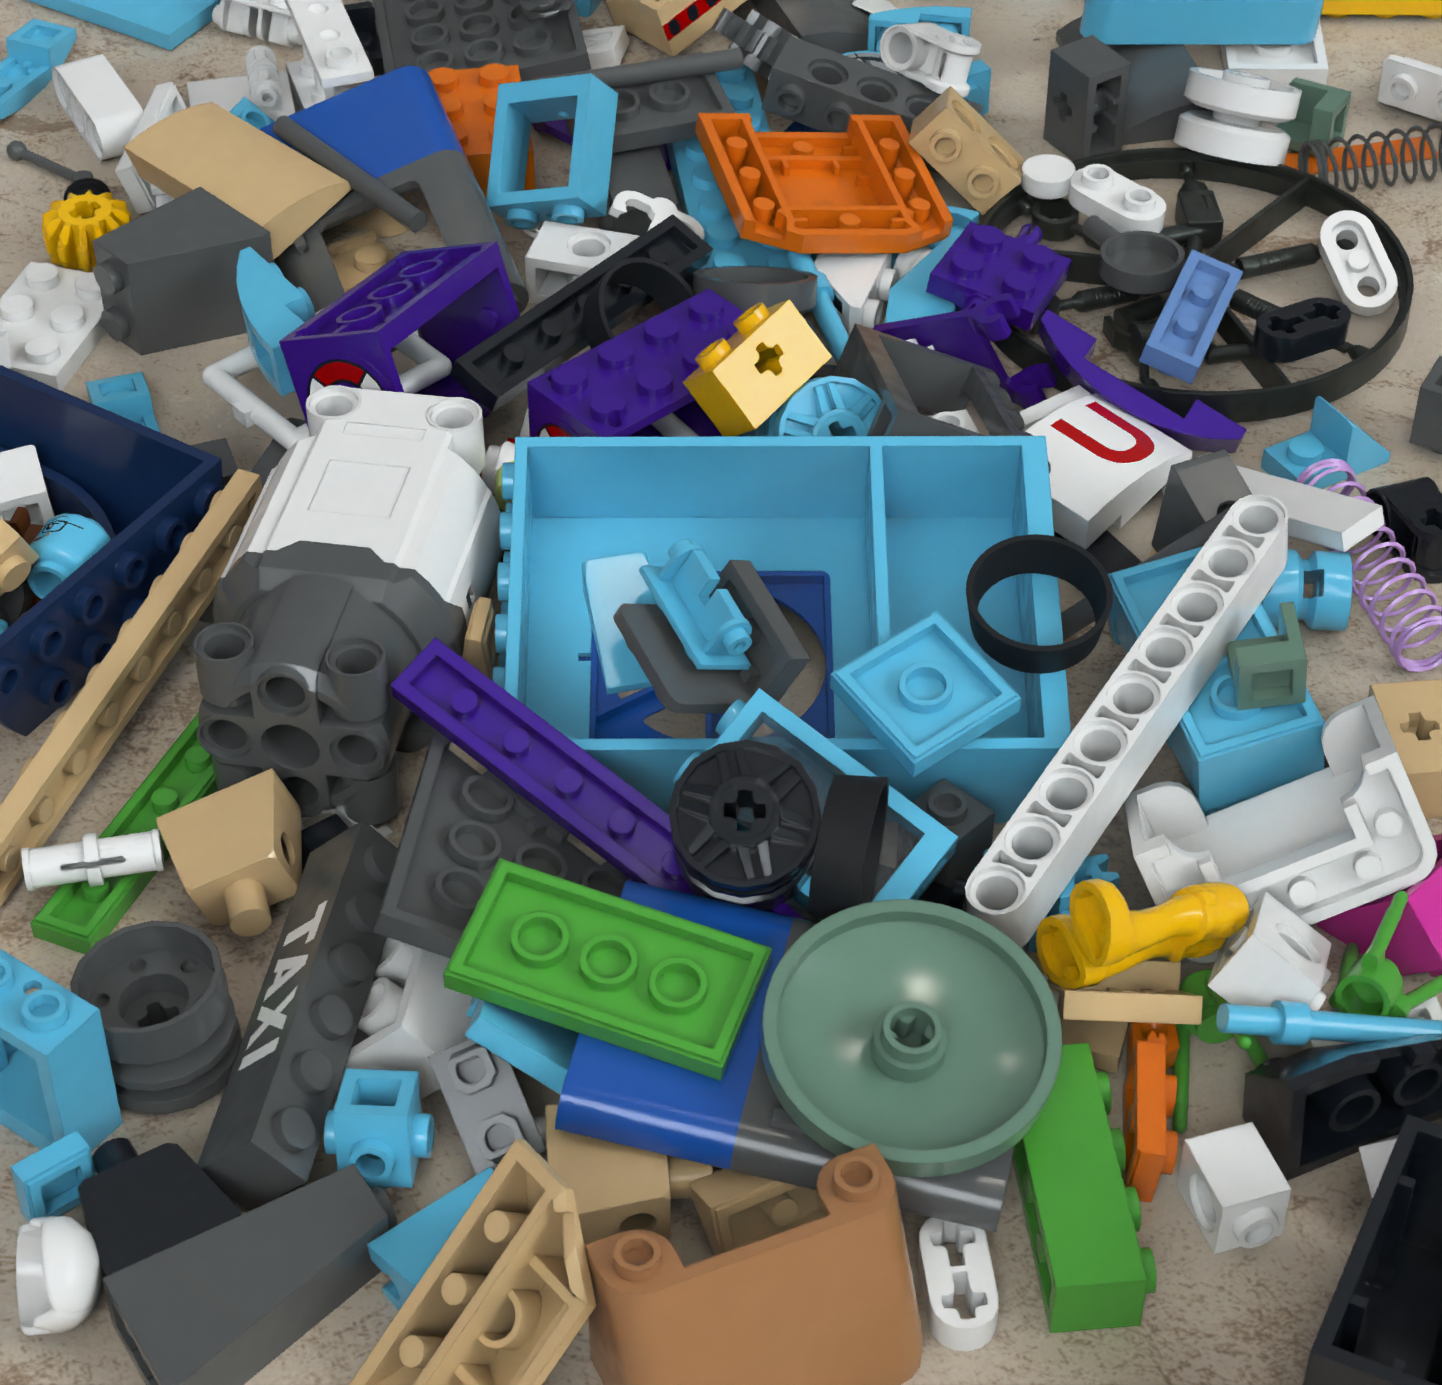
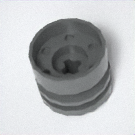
(162, 1014)

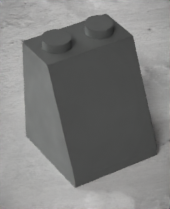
(174, 273)

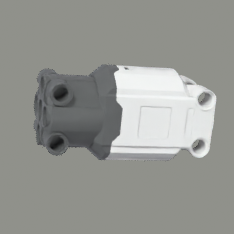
(336, 585)

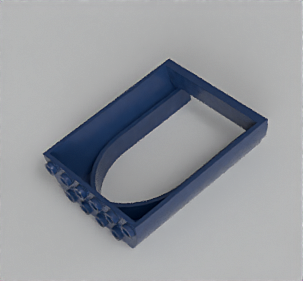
(144, 496)

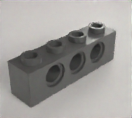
(826, 87)

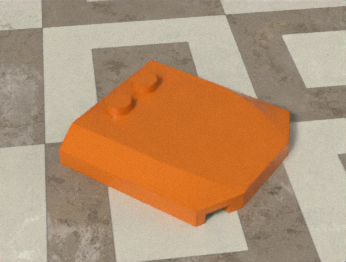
(825, 188)

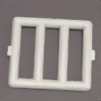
(252, 410)

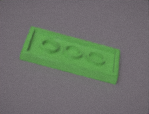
(608, 968)

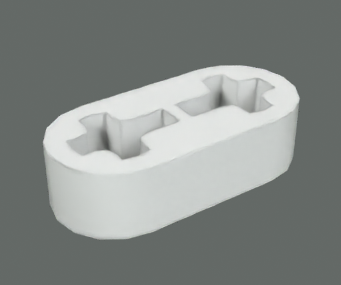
(942, 1282)

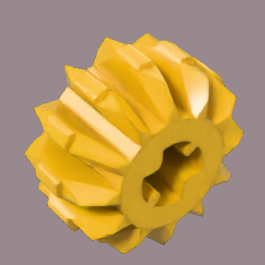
(78, 221)

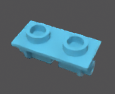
(708, 627)

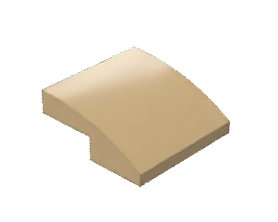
(1137, 995)

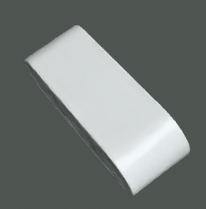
(97, 104)

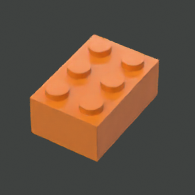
(471, 106)

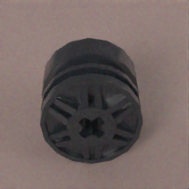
(751, 866)

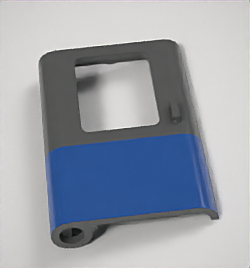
(405, 141)
(739, 1119)

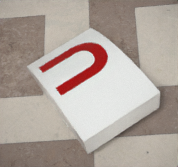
(1102, 466)

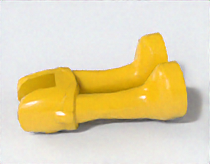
(1108, 938)

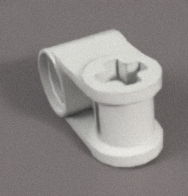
(930, 55)

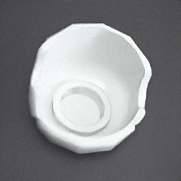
(56, 1275)

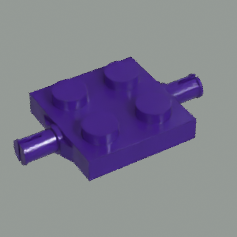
(992, 263)

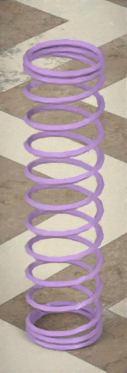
(1407, 631)

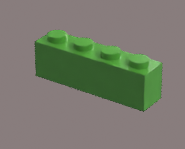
(1078, 1207)

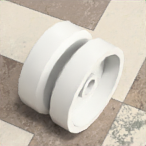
(1239, 107)

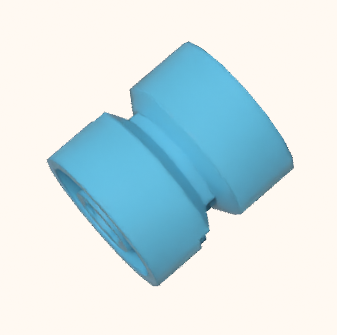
(1331, 595)

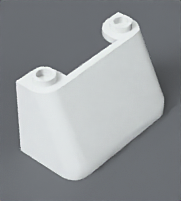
(1309, 843)

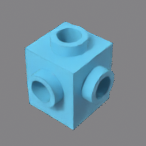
(380, 1126)

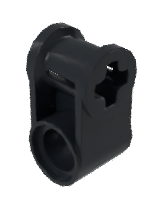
(1415, 516)

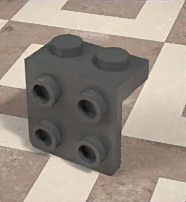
(774, 653)

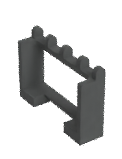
(925, 378)

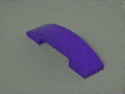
(1071, 350)

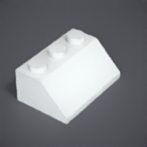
(408, 1015)

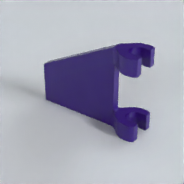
(968, 337)

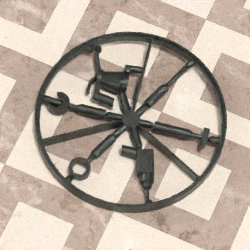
(1199, 227)

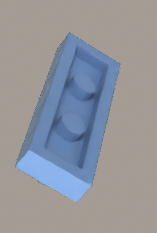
(1191, 316)

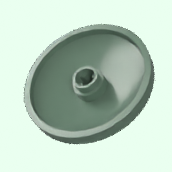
(911, 1036)

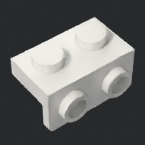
(1412, 86)

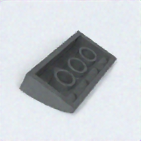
(825, 23)
(1154, 87)

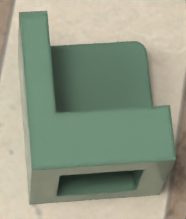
(1319, 116)
(1270, 668)

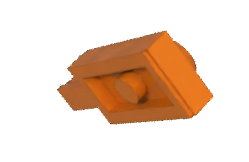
(1147, 1102)

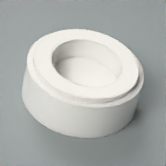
(1047, 176)

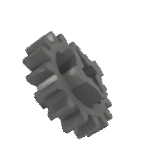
(755, 36)

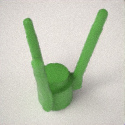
(1374, 982)
(1207, 1032)

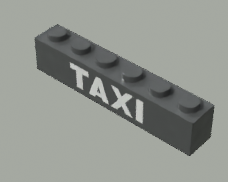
(302, 1023)

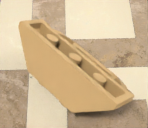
(500, 1290)

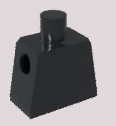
(147, 1202)

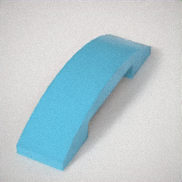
(30, 60)

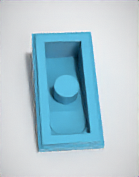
(607, 586)

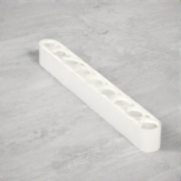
(1129, 720)

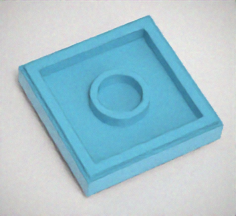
(925, 693)

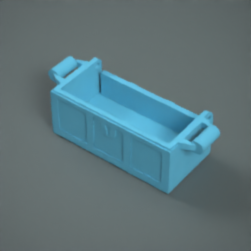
(1220, 748)

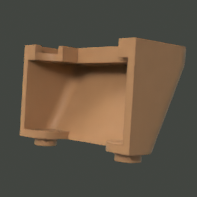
(785, 1310)

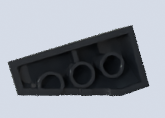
(1341, 1098)

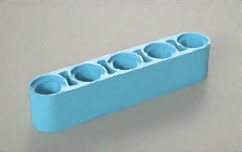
(1201, 21)

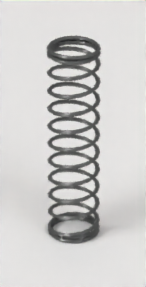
(1322, 158)

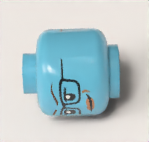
(62, 548)

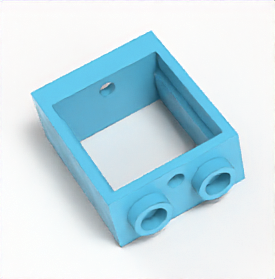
(544, 100)
(52, 1061)

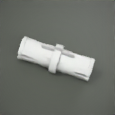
(92, 859)

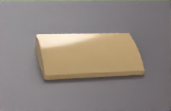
(240, 167)

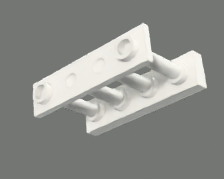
(330, 51)

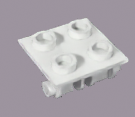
(258, 18)
(262, 86)

